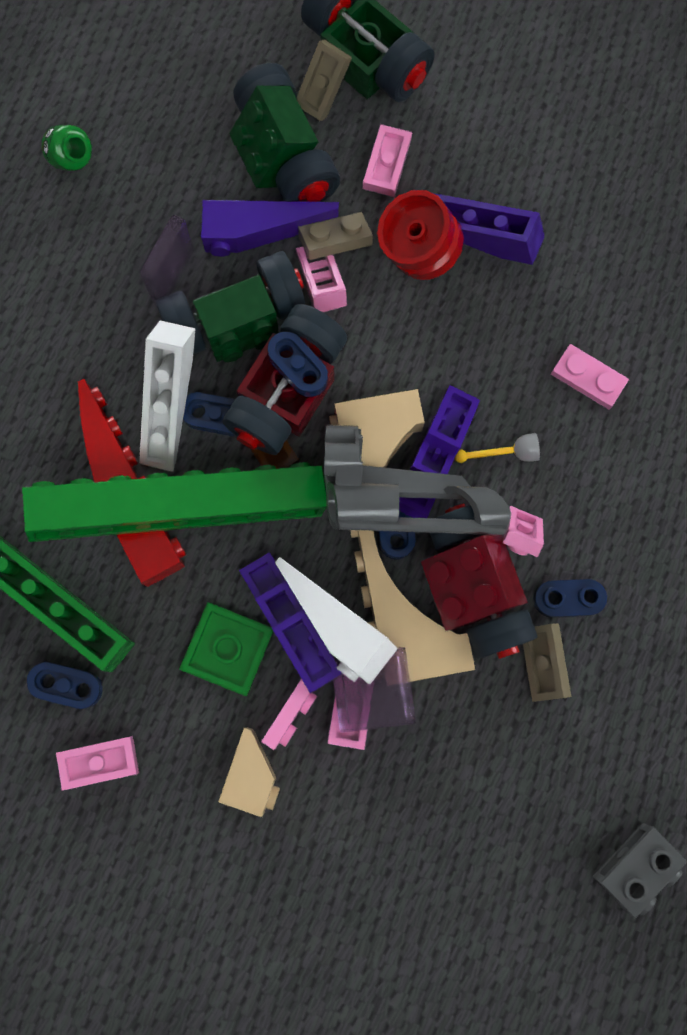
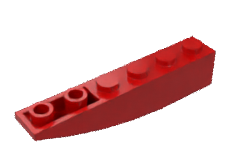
(150, 553)

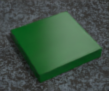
(227, 649)

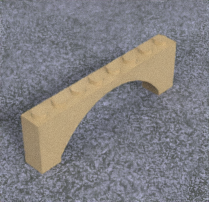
(430, 650)

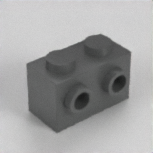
(640, 870)

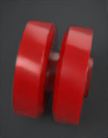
(420, 235)

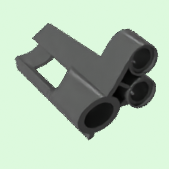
(369, 495)

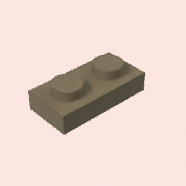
(323, 79)
(335, 235)
(547, 664)

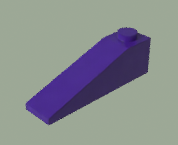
(250, 224)
(498, 229)

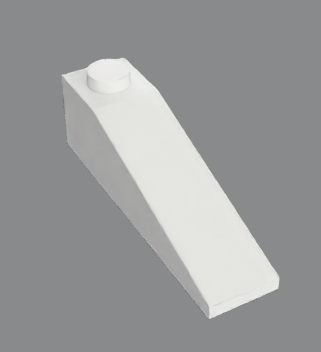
(165, 391)
(347, 636)

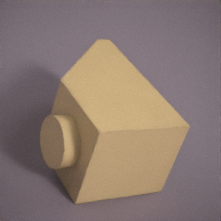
(250, 778)

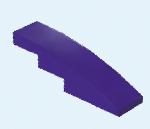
(441, 444)
(290, 623)

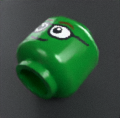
(66, 147)

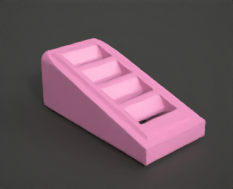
(325, 296)

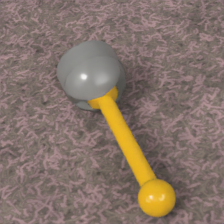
(524, 448)

